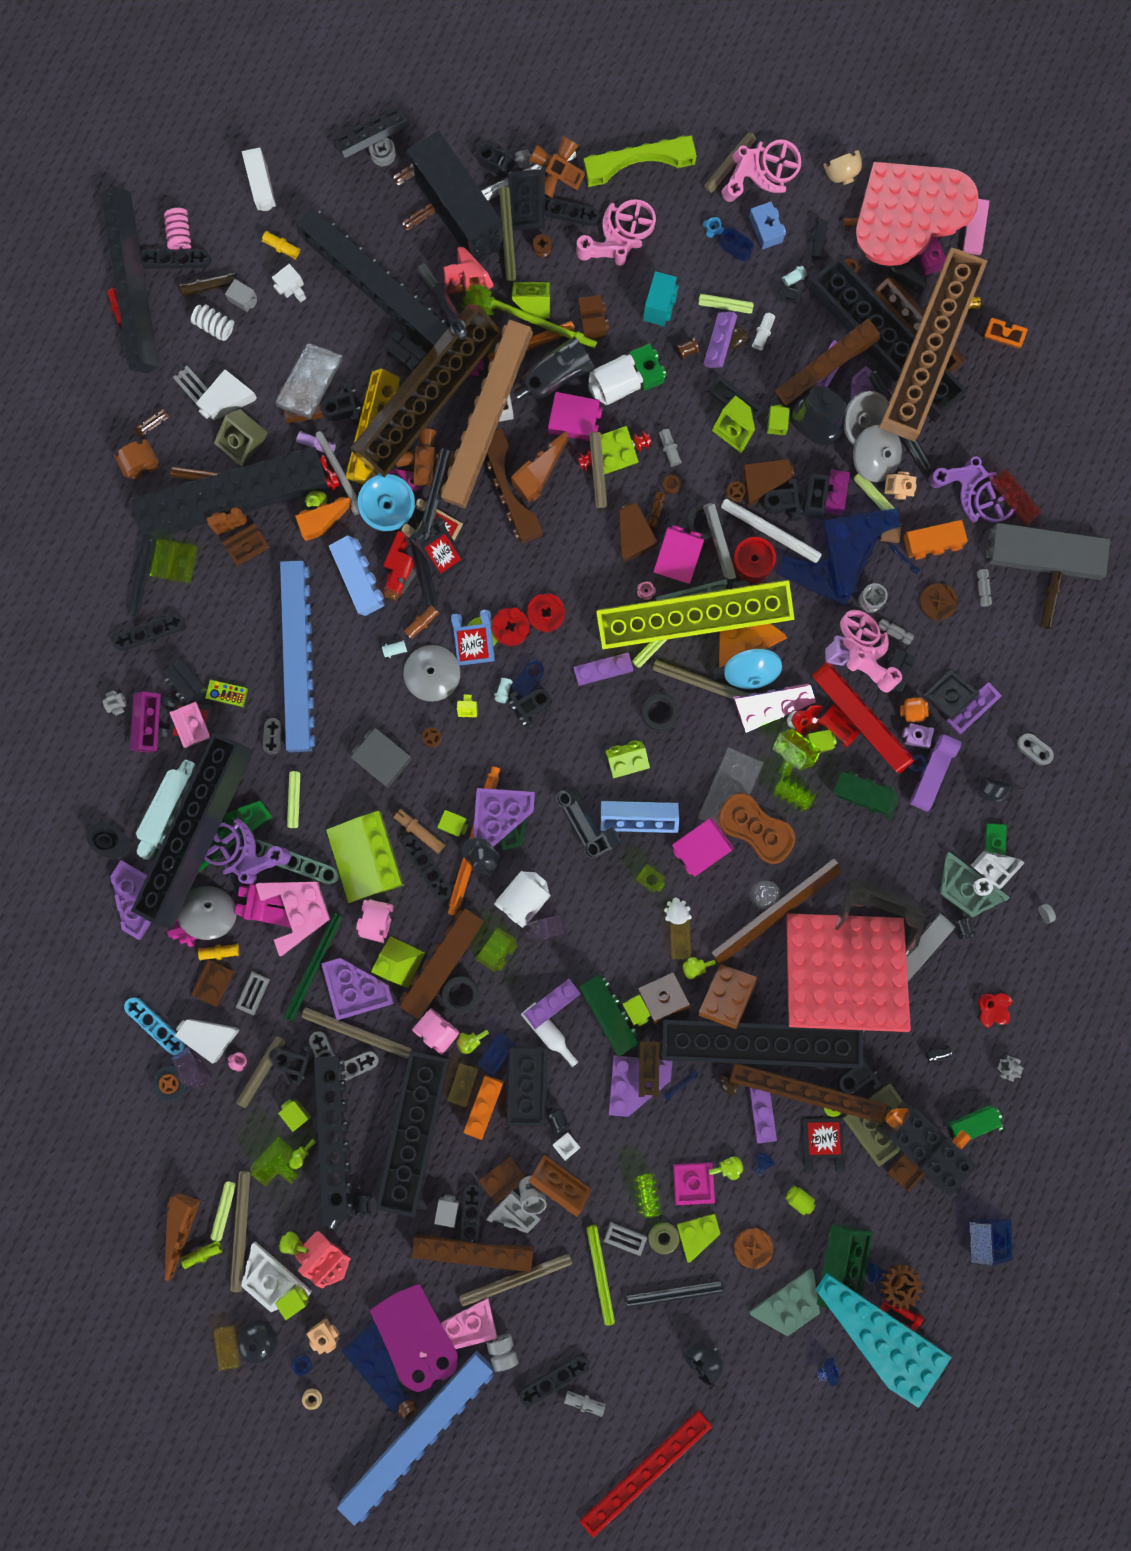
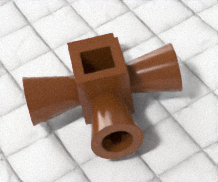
(558, 166)
(424, 458)

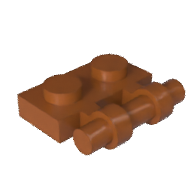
(224, 522)

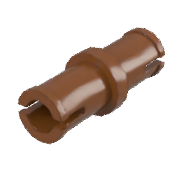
(421, 622)

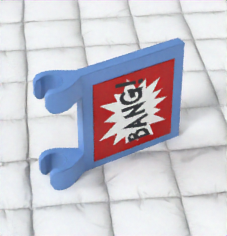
(473, 642)

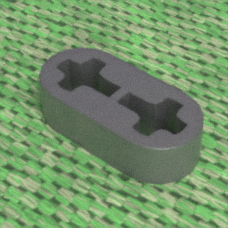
(268, 735)

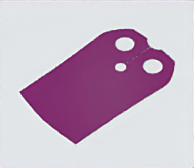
(412, 1327)

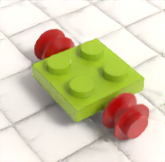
(617, 450)

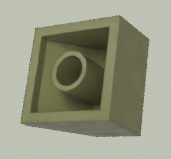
(240, 436)

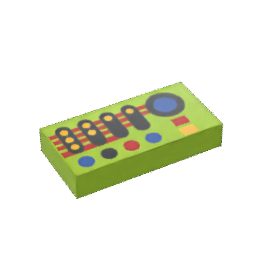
(226, 693)

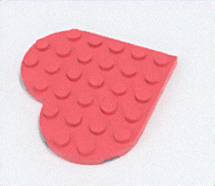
(909, 207)

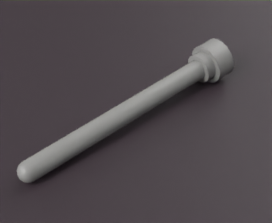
(338, 470)

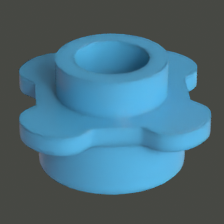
(716, 222)

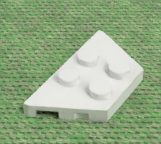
(268, 1278)

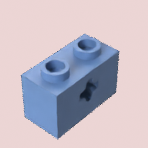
(767, 225)

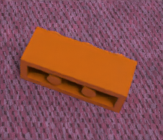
(935, 539)
(483, 1107)

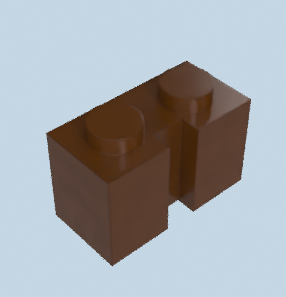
(592, 317)

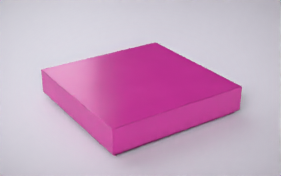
(693, 1183)

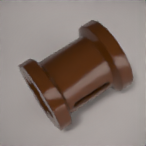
(687, 348)

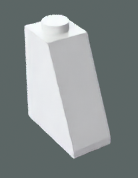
(259, 179)
(224, 397)
(206, 1038)

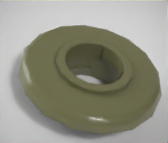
(663, 1227)

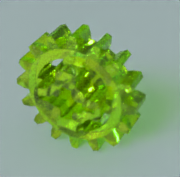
(479, 296)

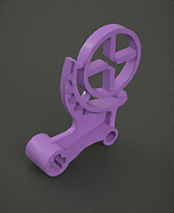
(969, 477)
(248, 864)

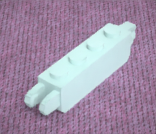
(163, 809)

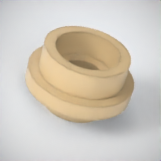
(307, 1403)

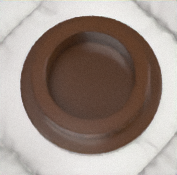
(407, 1409)

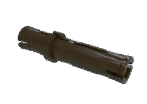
(207, 284)
(1051, 599)

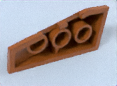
(532, 476)
(179, 1222)

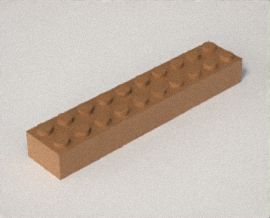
(933, 344)

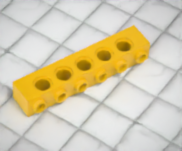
(374, 399)

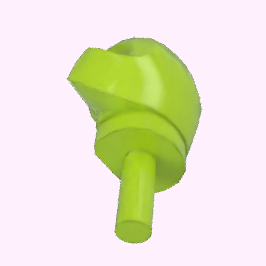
(315, 498)
(695, 967)
(467, 1043)
(300, 1154)
(729, 1167)
(291, 1244)

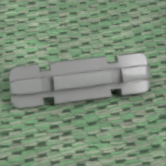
(984, 587)
(895, 631)

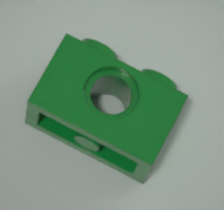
(644, 356)

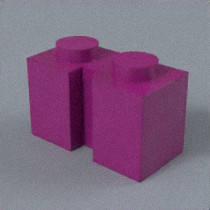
(837, 491)

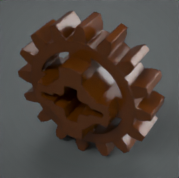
(907, 1293)

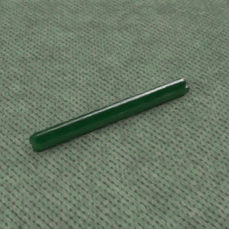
(313, 966)

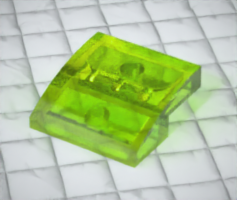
(173, 561)

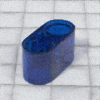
(734, 247)

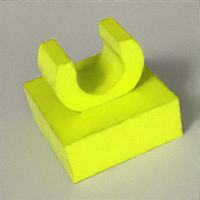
(467, 707)

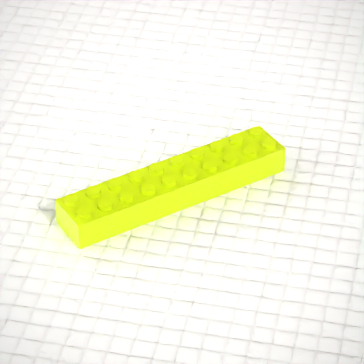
(695, 614)

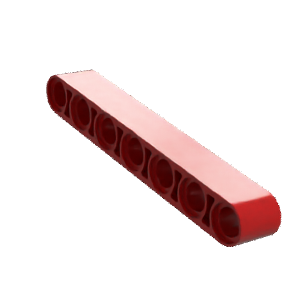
(863, 717)

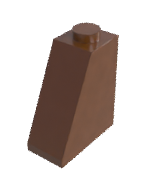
(765, 477)
(634, 532)

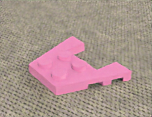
(303, 907)

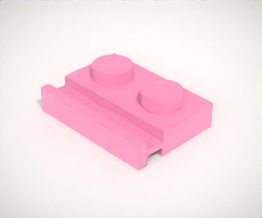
(190, 725)

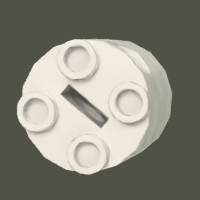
(614, 380)
(523, 897)

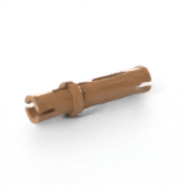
(413, 826)

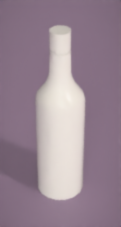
(552, 1038)

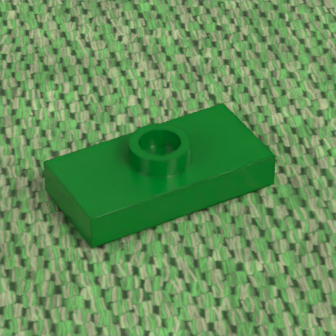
(995, 838)

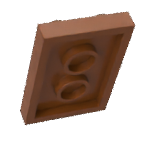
(728, 996)
(560, 1185)

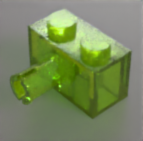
(796, 751)
(497, 949)
(274, 1162)

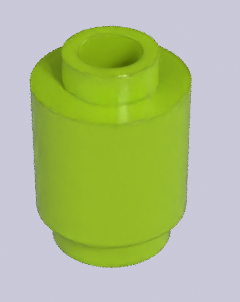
(800, 1200)

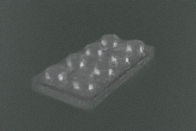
(309, 380)
(735, 775)

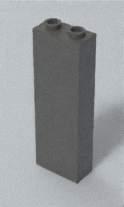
(1048, 551)

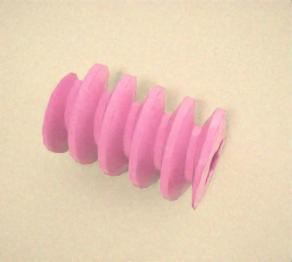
(177, 229)

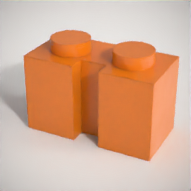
(999, 333)

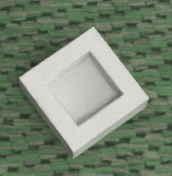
(566, 1146)

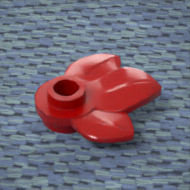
(331, 479)
(807, 720)
(996, 1011)

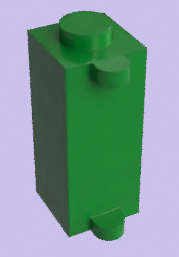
(977, 1122)

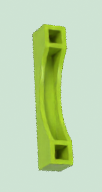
(676, 152)

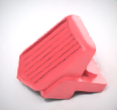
(465, 274)
(324, 1262)

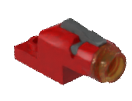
(400, 567)

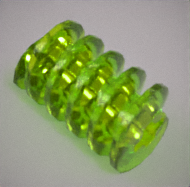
(793, 794)
(647, 1195)

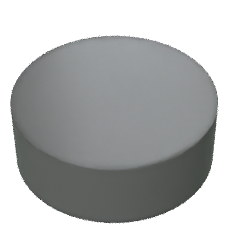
(1047, 913)

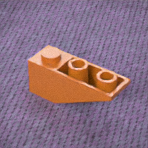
(320, 520)

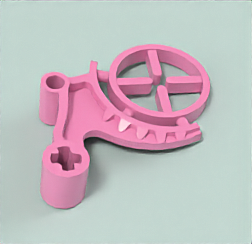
(748, 165)
(615, 244)
(863, 654)

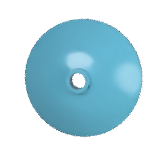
(386, 490)
(753, 669)

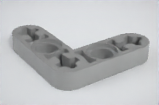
(345, 1074)

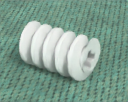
(212, 322)

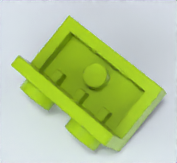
(627, 758)

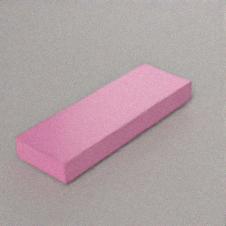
(976, 229)

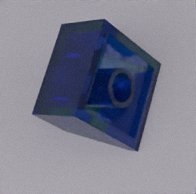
(990, 1241)

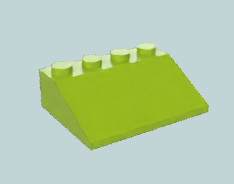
(364, 856)

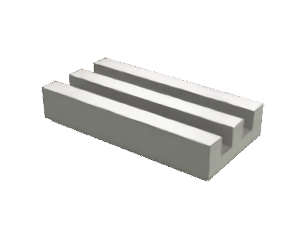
(183, 374)
(259, 997)
(641, 1244)

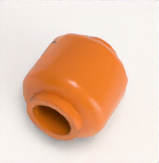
(914, 710)

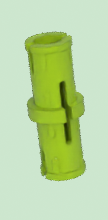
(201, 1254)

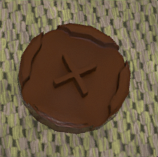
(938, 601)

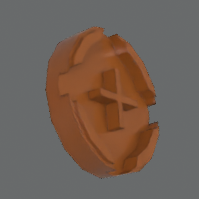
(753, 1248)

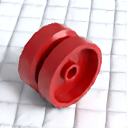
(754, 571)

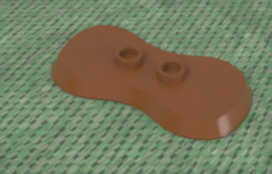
(745, 820)

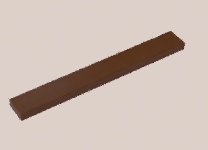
(776, 911)
(808, 1093)

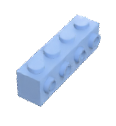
(356, 575)
(640, 816)

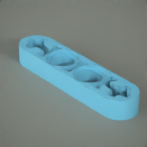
(156, 1024)

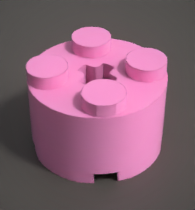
(375, 920)
(436, 1031)

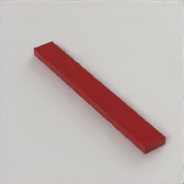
(645, 1473)

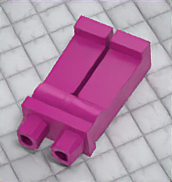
(259, 910)

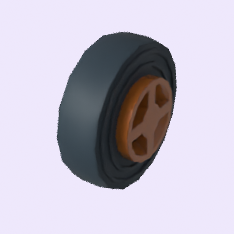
(163, 1084)

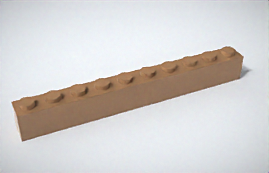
(486, 414)

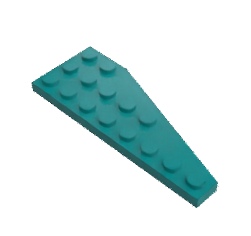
(896, 1352)

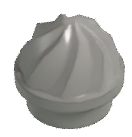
(522, 159)

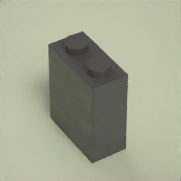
(380, 757)

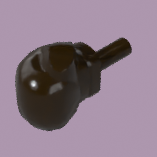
(738, 337)
(728, 1087)

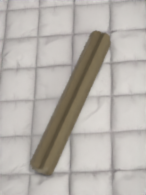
(728, 164)
(598, 469)
(258, 1075)

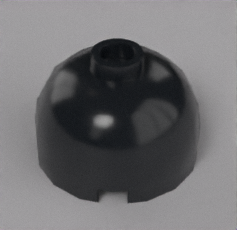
(256, 1341)
(705, 1361)

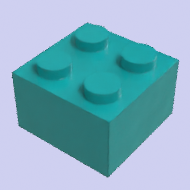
(661, 299)

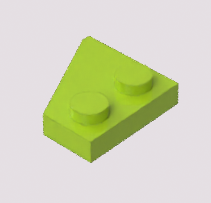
(698, 1234)

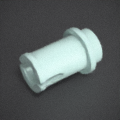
(794, 276)
(394, 649)
(503, 690)

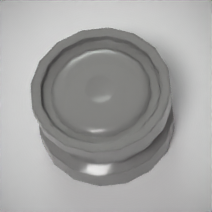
(382, 152)

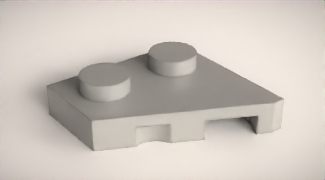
(997, 867)
(511, 1214)

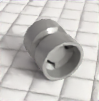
(872, 598)
(532, 1199)
(502, 1352)

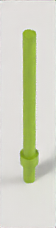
(543, 323)

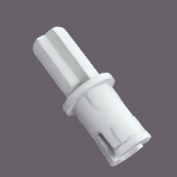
(763, 331)

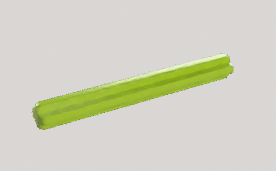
(600, 1275)

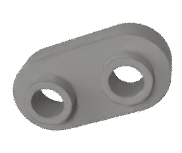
(1035, 747)

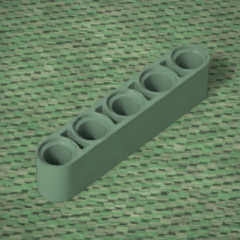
(302, 864)

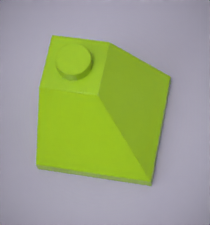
(533, 298)
(735, 424)
(398, 962)

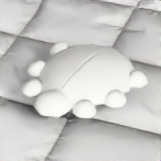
(677, 911)

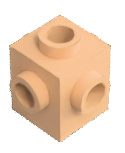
(900, 485)
(323, 1337)

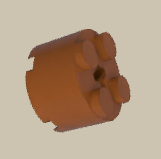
(136, 459)

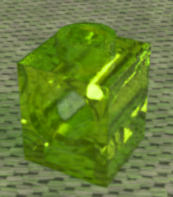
(641, 879)

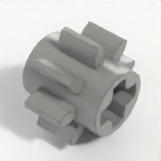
(114, 702)
(1010, 1068)

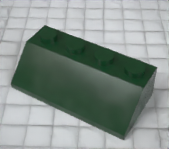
(608, 1014)
(847, 1257)

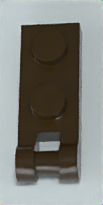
(649, 1068)

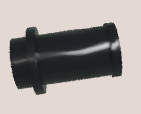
(938, 1053)

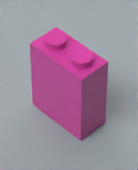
(574, 415)
(679, 554)
(702, 847)

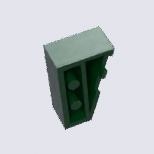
(867, 794)

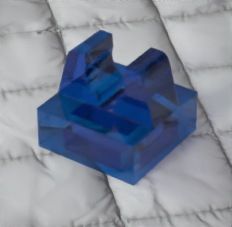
(829, 1372)

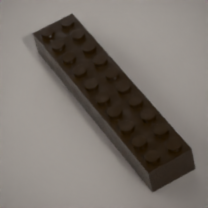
(425, 392)

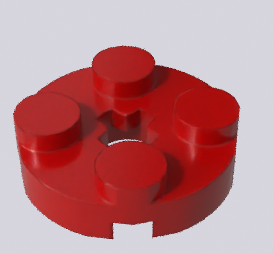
(535, 612)
(511, 616)

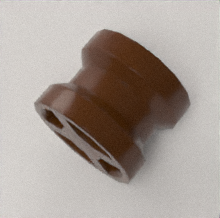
(542, 250)
(737, 489)
(430, 734)

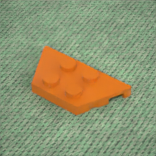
(747, 638)

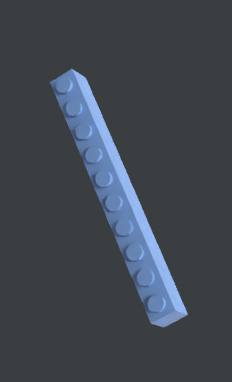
(296, 656)
(415, 1438)

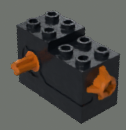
(928, 1148)

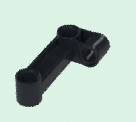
(585, 825)

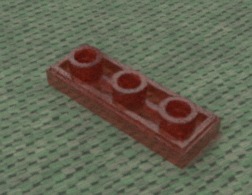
(1008, 487)

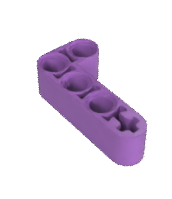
(933, 774)

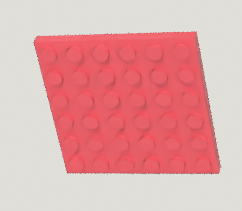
(848, 974)

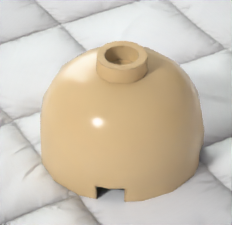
(844, 168)

